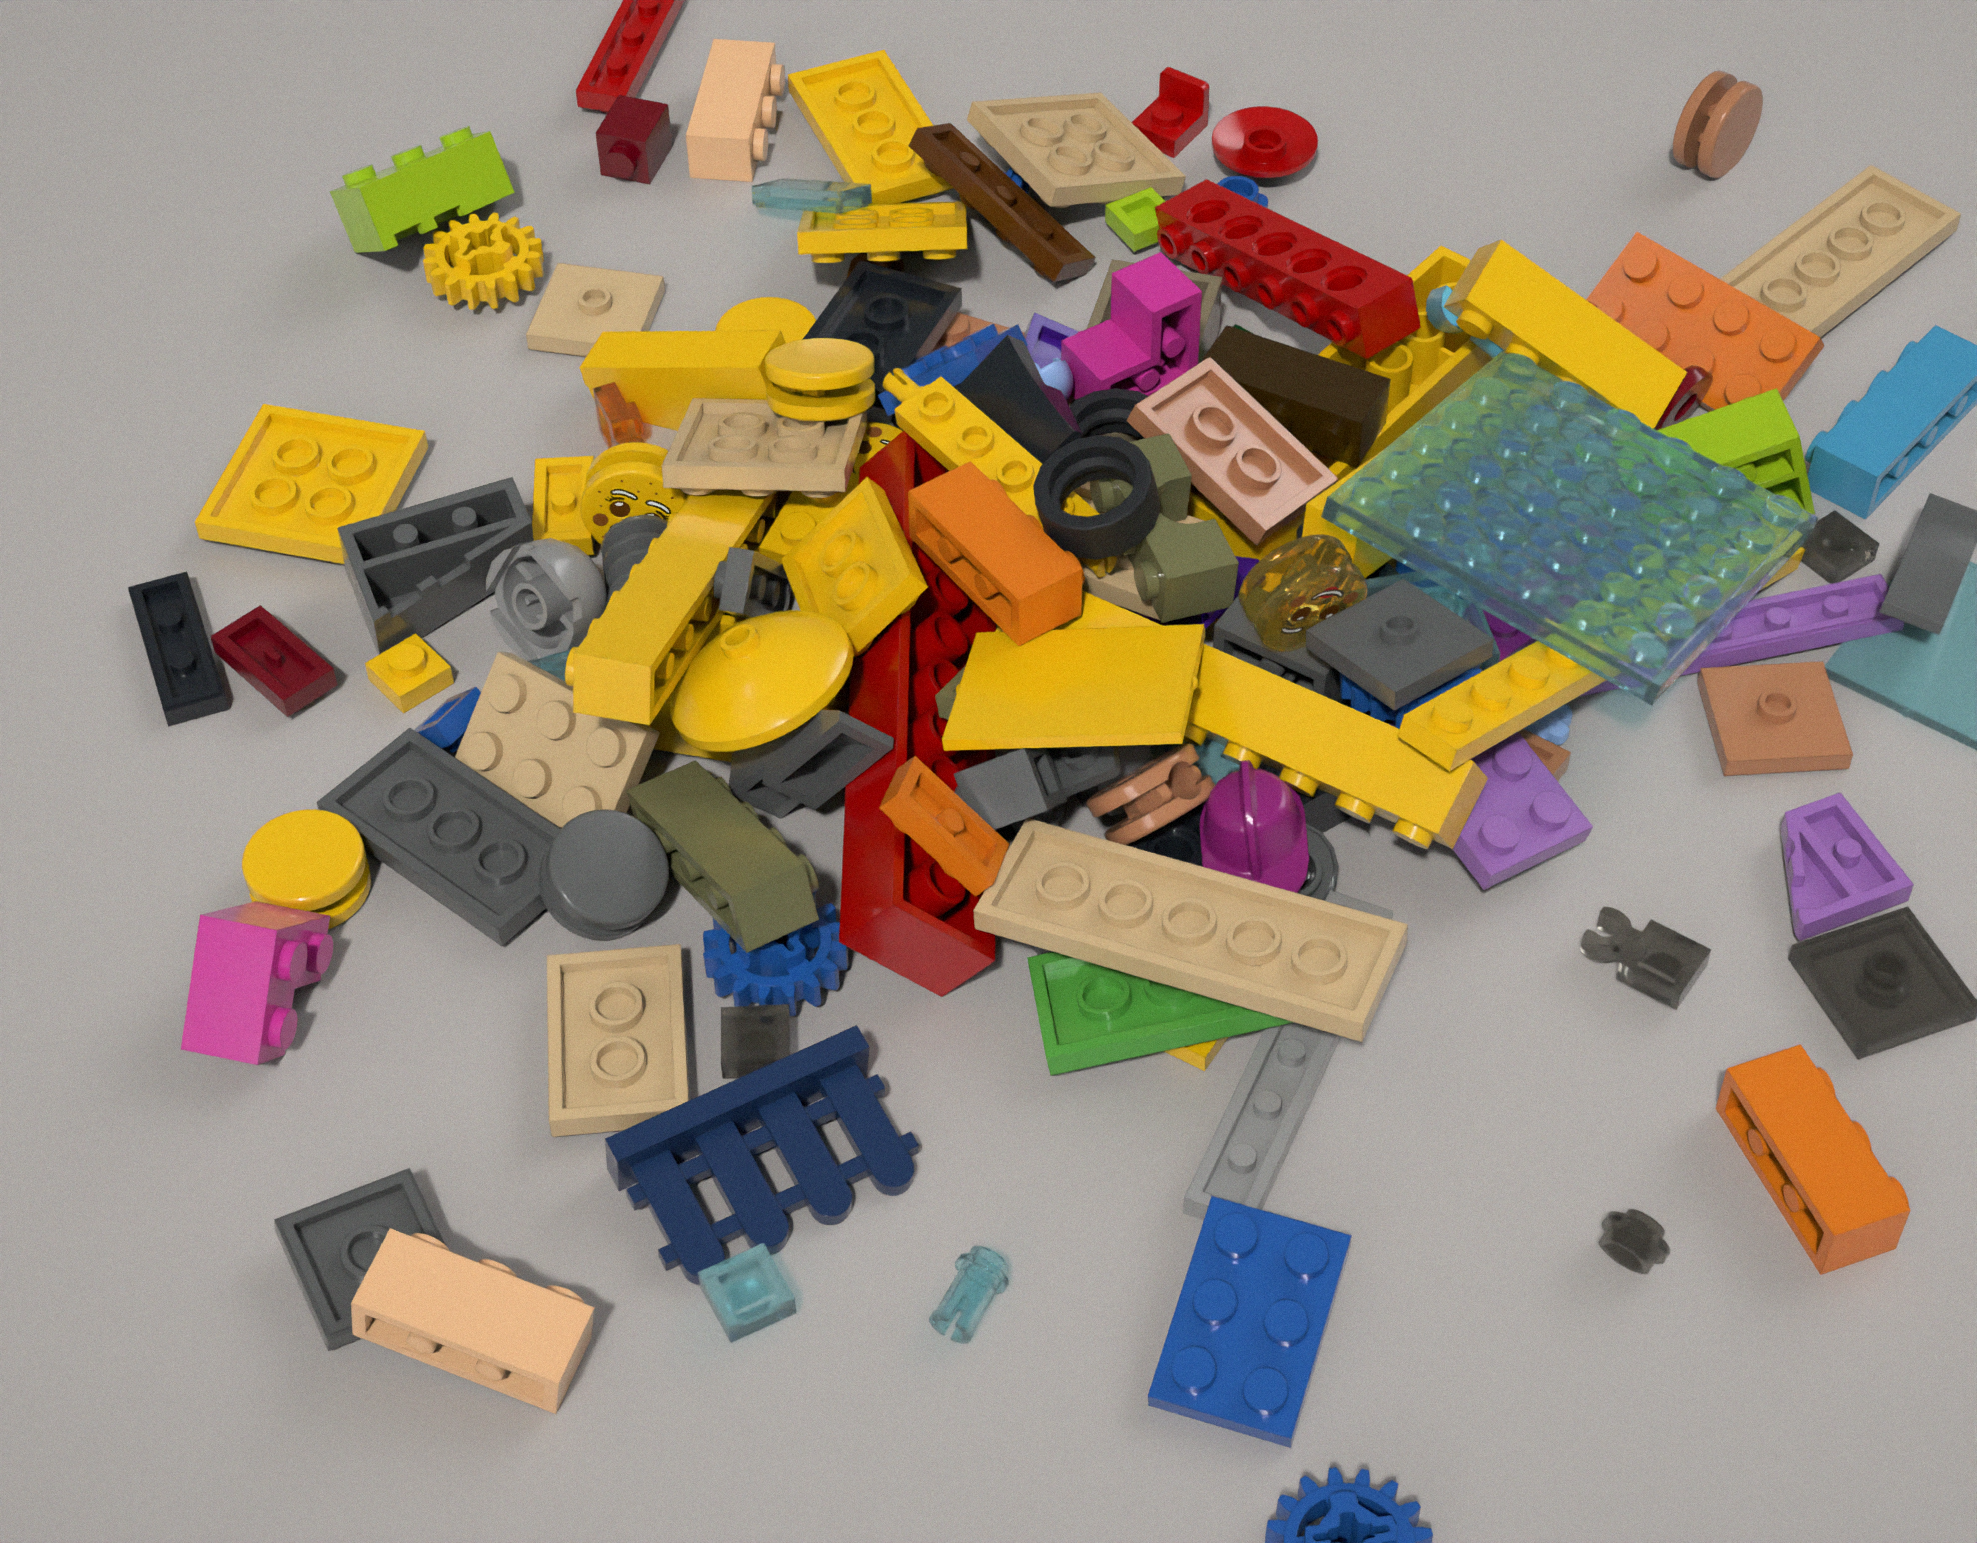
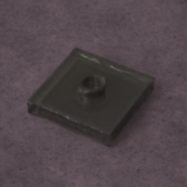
(1883, 982)

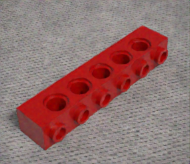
(1289, 268)

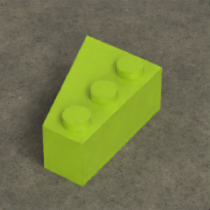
(421, 190)
(1755, 440)

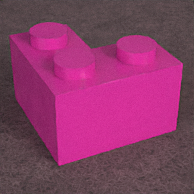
(1149, 332)
(247, 977)

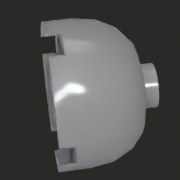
(545, 596)

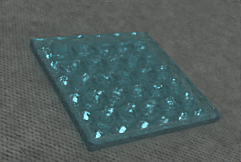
(1573, 523)

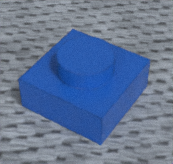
(450, 720)

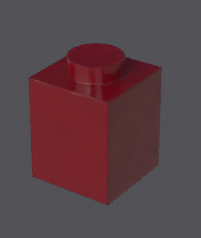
(634, 139)

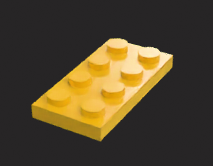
(865, 125)

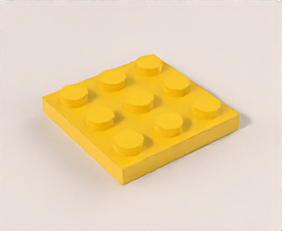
(884, 231)
(306, 477)

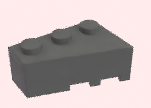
(430, 558)

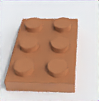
(1234, 449)

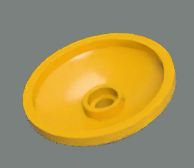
(761, 680)

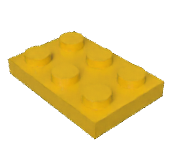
(856, 566)

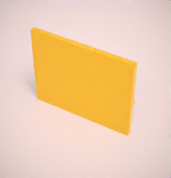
(1077, 689)

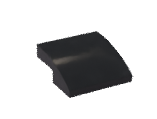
(1018, 401)

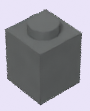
(1011, 786)

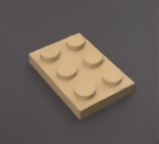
(545, 753)
(615, 1038)

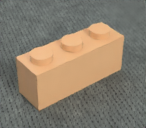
(734, 110)
(472, 1319)

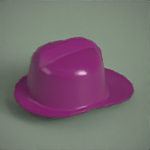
(1255, 829)

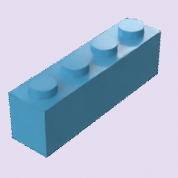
(1895, 423)

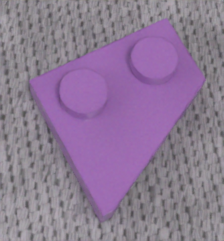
(1836, 867)

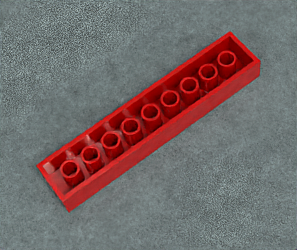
(893, 893)

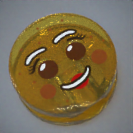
(1299, 589)

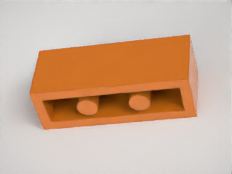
(996, 553)
(1813, 1159)

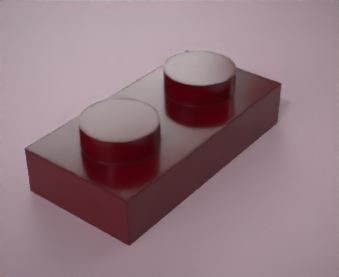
(274, 660)

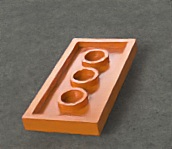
(1704, 323)

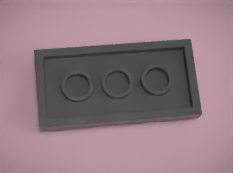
(448, 833)

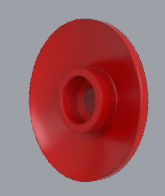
(1264, 142)

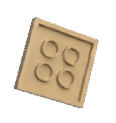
(1074, 148)
(759, 451)

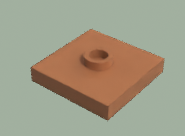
(1774, 718)

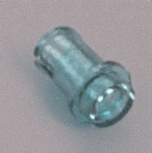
(977, 1281)

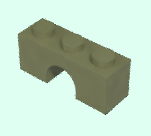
(1177, 564)

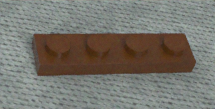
(1001, 202)

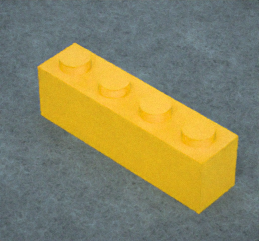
(1540, 317)

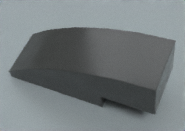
(1933, 565)
(806, 763)

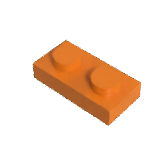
(944, 826)

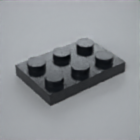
(890, 315)

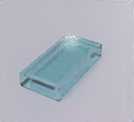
(811, 195)

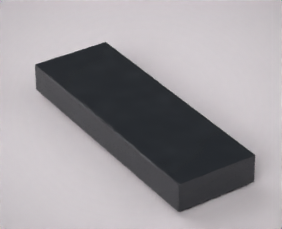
(178, 649)

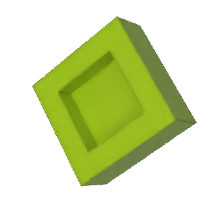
(1135, 218)

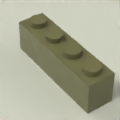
(727, 856)

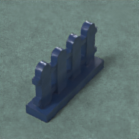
(777, 1102)

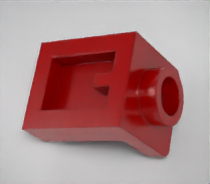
(1176, 113)

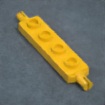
(961, 433)

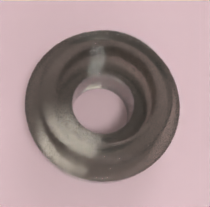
(1634, 1240)

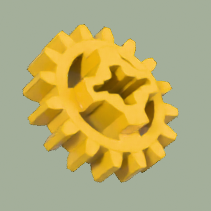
(483, 261)

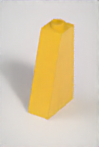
(673, 367)

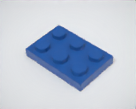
(1250, 1321)

